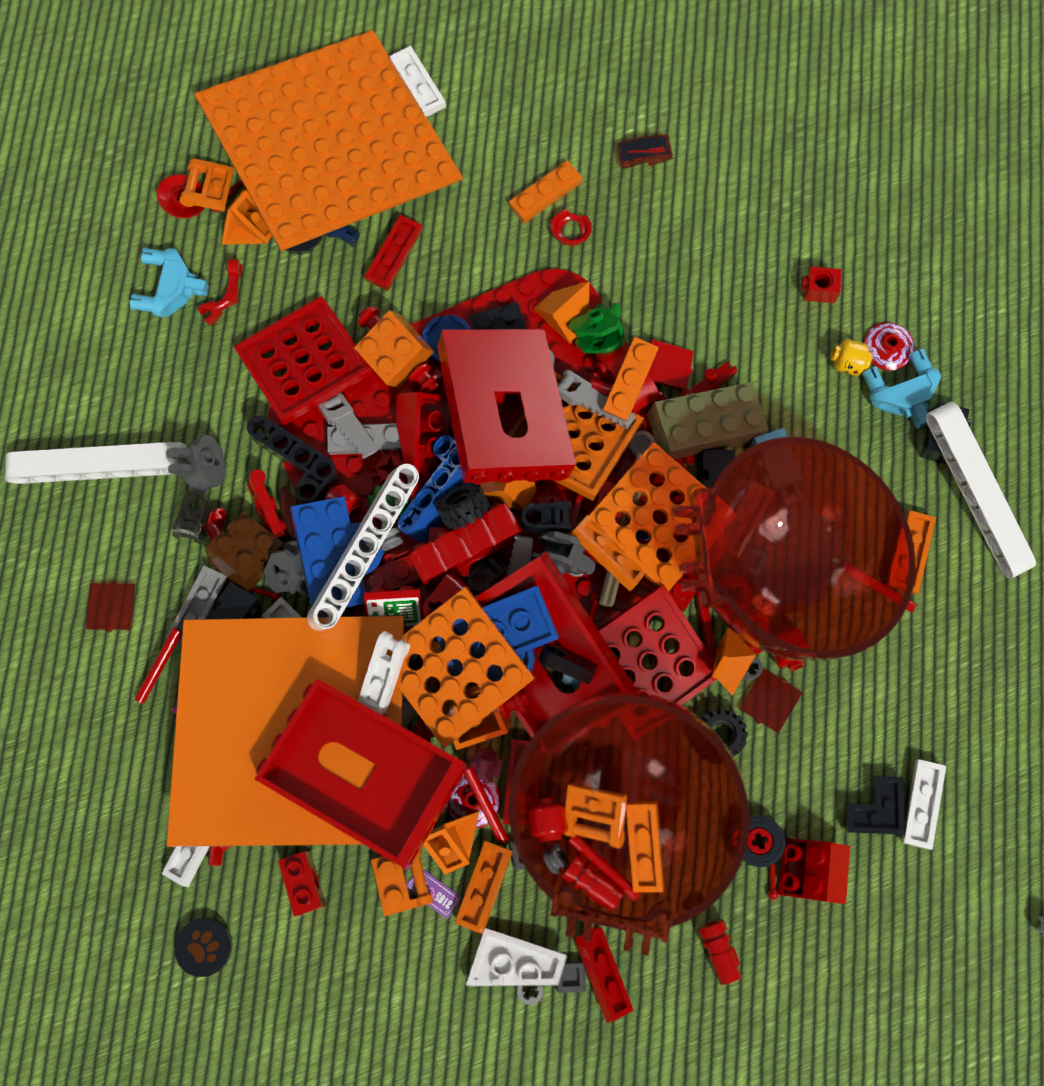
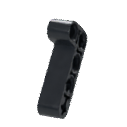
(291, 454)

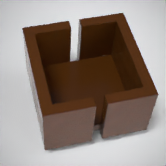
(241, 551)

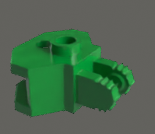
(599, 327)

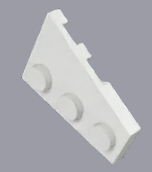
(514, 962)

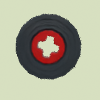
(773, 848)

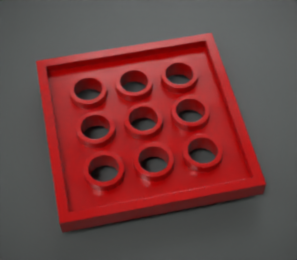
(298, 375)
(652, 642)

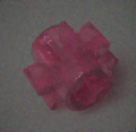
(486, 765)

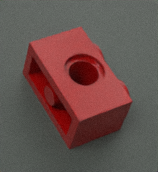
(302, 883)

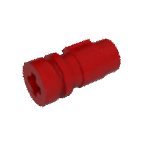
(593, 883)
(721, 954)

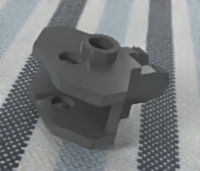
(197, 463)
(566, 553)
(291, 573)

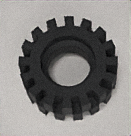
(462, 505)
(735, 724)

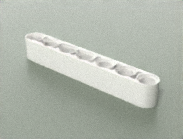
(89, 463)
(980, 490)
(353, 554)

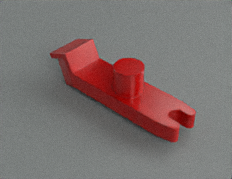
(713, 379)

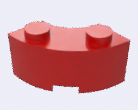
(609, 366)

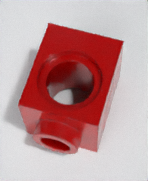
(829, 277)

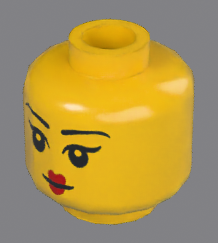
(851, 357)

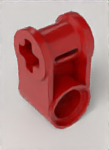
(444, 591)

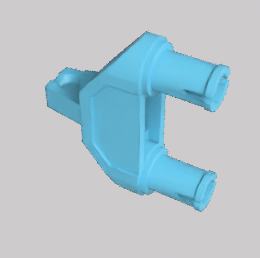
(174, 287)
(907, 397)

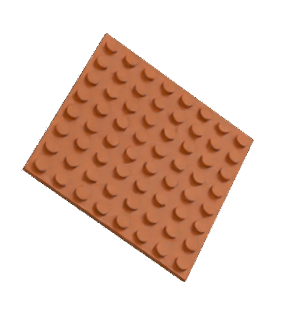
(327, 139)
(232, 703)

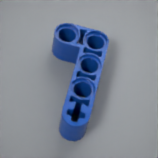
(422, 511)

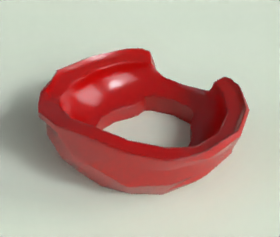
(562, 219)

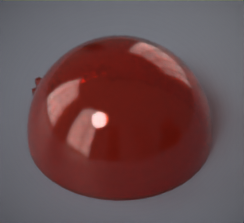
(800, 550)
(650, 754)

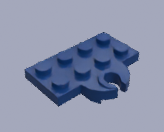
(322, 537)
(522, 621)

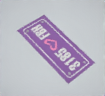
(444, 898)

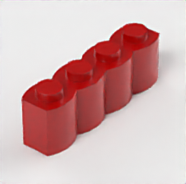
(465, 545)

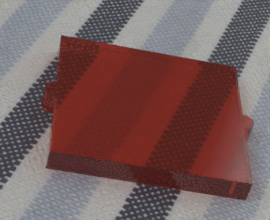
(110, 606)
(770, 701)

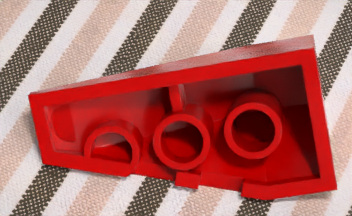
(420, 422)

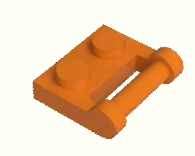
(215, 188)
(596, 806)
(393, 885)

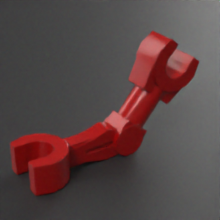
(230, 298)

